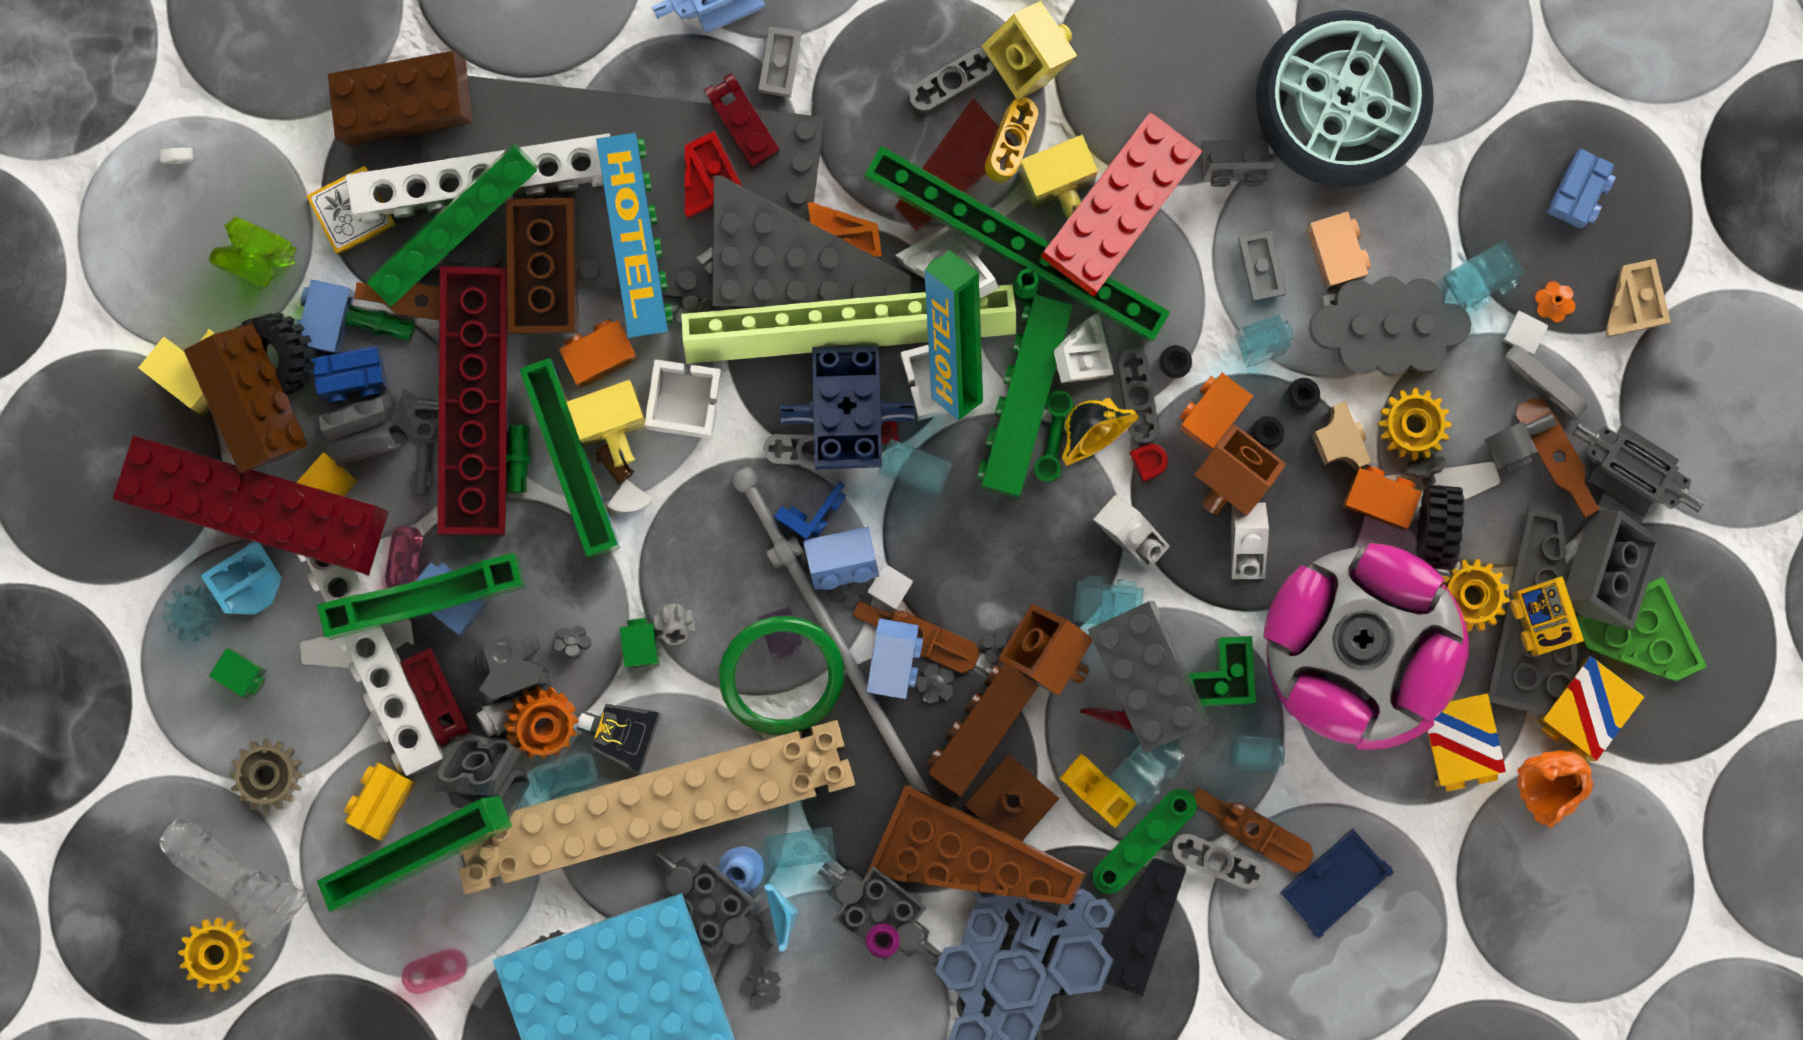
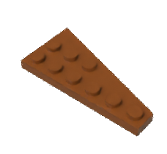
(954, 850)

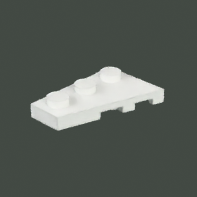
(922, 253)

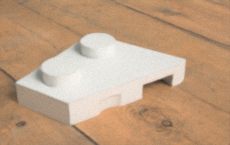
(1084, 353)

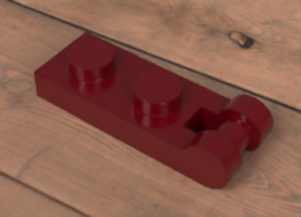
(742, 121)
(435, 696)

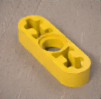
(1001, 147)

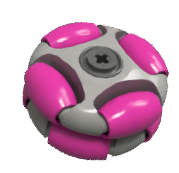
(1346, 586)

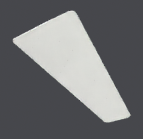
(1471, 478)
(327, 652)

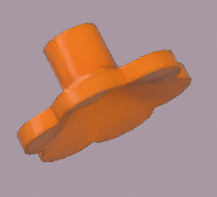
(1549, 307)

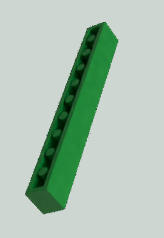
(1008, 241)

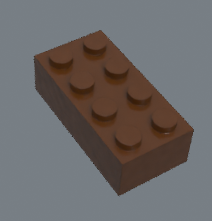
(400, 98)
(542, 266)
(246, 397)
(982, 730)

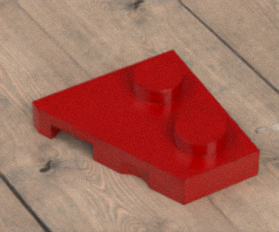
(703, 161)

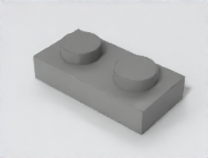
(780, 62)
(1261, 266)

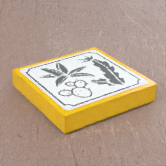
(336, 218)

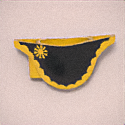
(1093, 427)

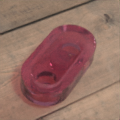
(403, 556)
(434, 971)

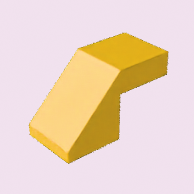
(1098, 791)

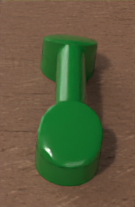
(1059, 405)

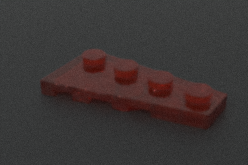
(958, 157)

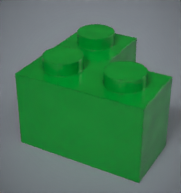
(1234, 677)

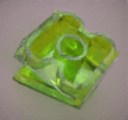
(253, 254)

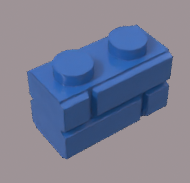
(349, 374)

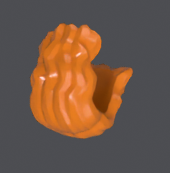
(1554, 785)

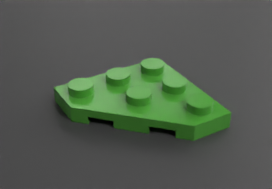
(1656, 644)

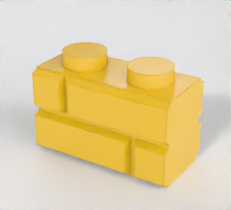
(379, 800)

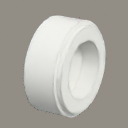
(176, 155)

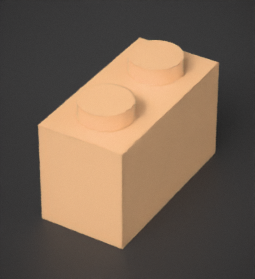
(1338, 250)

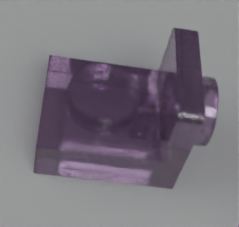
(782, 643)

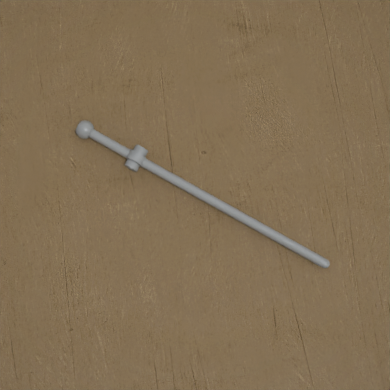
(786, 553)

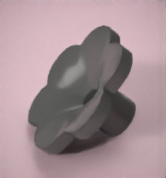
(1425, 469)

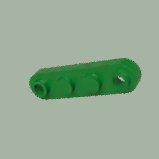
(1144, 841)

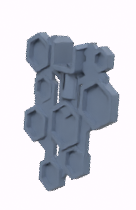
(1017, 975)

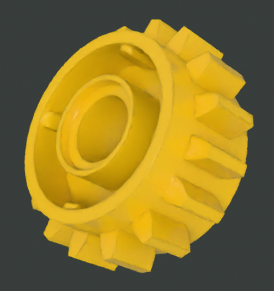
(1432, 422)
(1489, 588)
(197, 954)

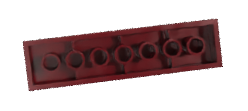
(472, 401)
(251, 505)

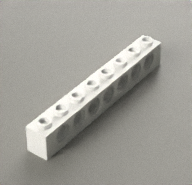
(365, 186)
(427, 750)

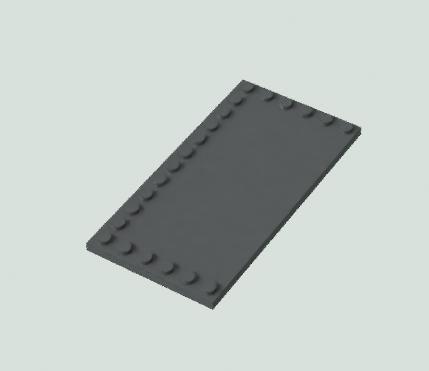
(549, 113)

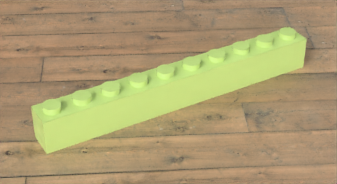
(827, 324)

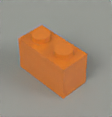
(597, 352)
(1215, 411)
(1382, 498)

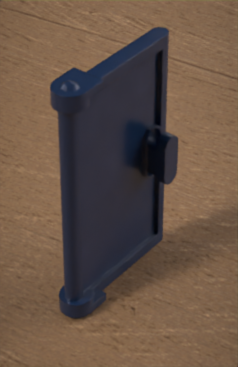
(1347, 876)

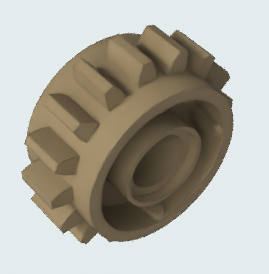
(248, 772)

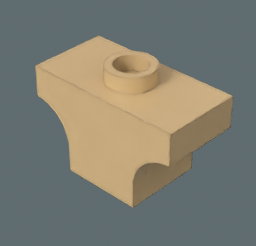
(1342, 439)

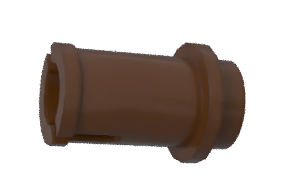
(620, 473)

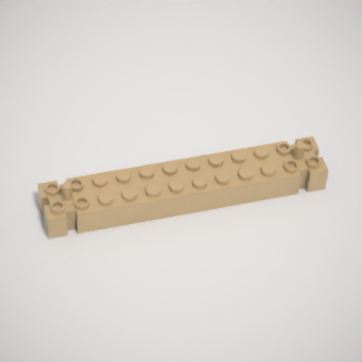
(659, 806)

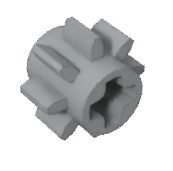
(674, 624)

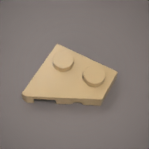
(1637, 300)

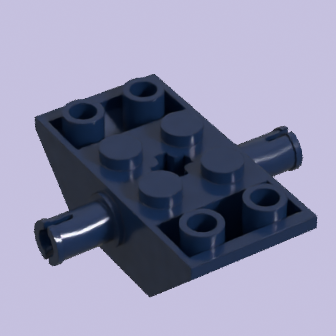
(847, 408)

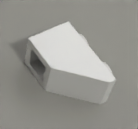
(1131, 532)
(1249, 543)

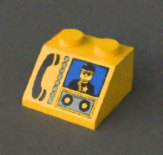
(1546, 617)

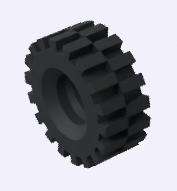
(290, 347)
(1440, 526)

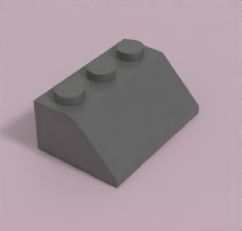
(1612, 568)

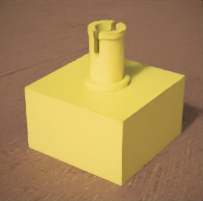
(1030, 50)
(1059, 174)
(172, 370)
(608, 417)

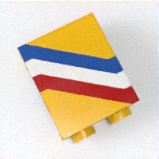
(1590, 710)
(1466, 743)

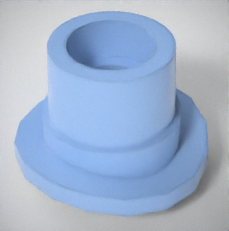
(743, 867)

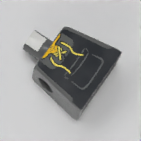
(621, 733)

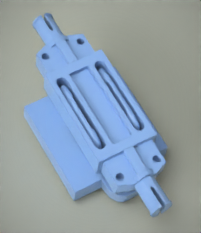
(711, 13)

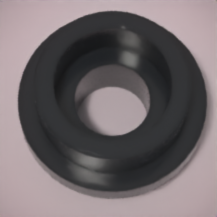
(1175, 351)
(1311, 387)
(1272, 423)

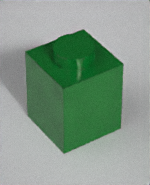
(639, 644)
(238, 673)

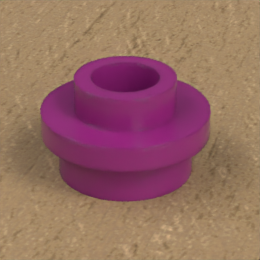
(890, 949)

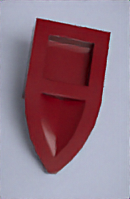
(1112, 717)

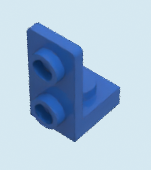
(795, 519)

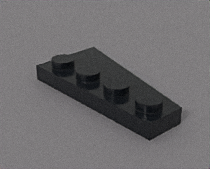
(1140, 926)

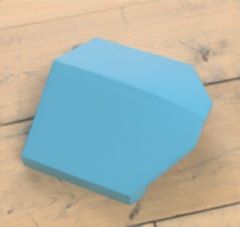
(244, 581)
(783, 915)

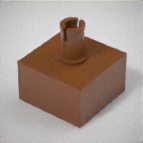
(1238, 472)
(1047, 650)

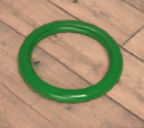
(767, 626)

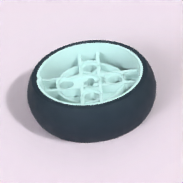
(1399, 122)

